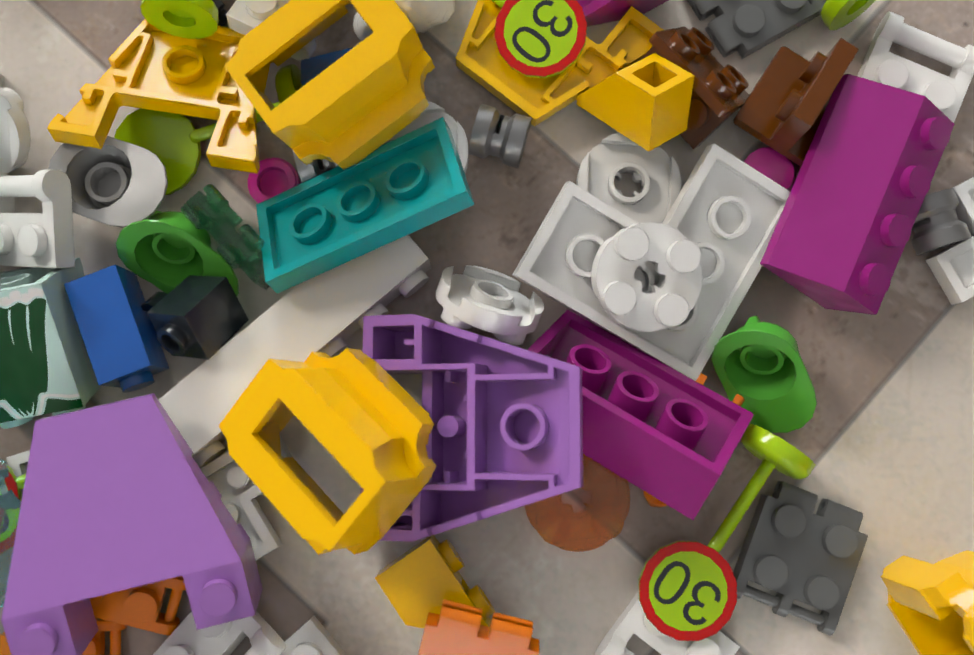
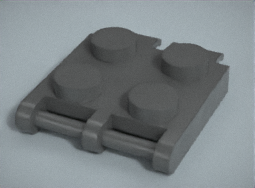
(753, 23)
(801, 555)

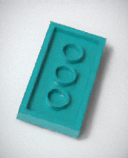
(362, 207)

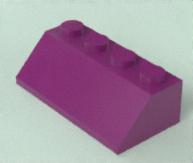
(858, 194)
(646, 416)

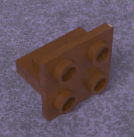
(715, 90)
(792, 98)

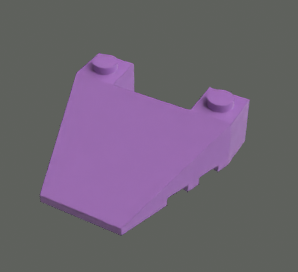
(500, 419)
(114, 509)

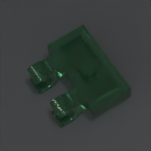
(238, 247)

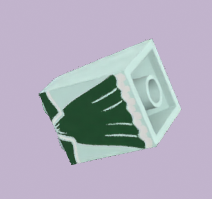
(41, 346)

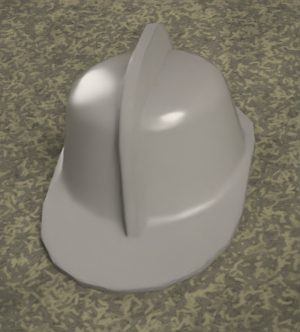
(114, 182)

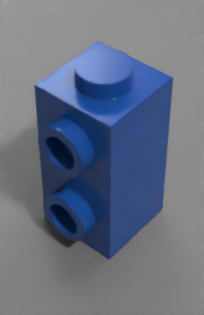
(116, 328)

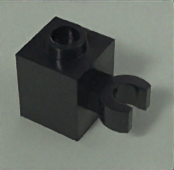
(196, 316)

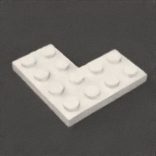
(721, 208)

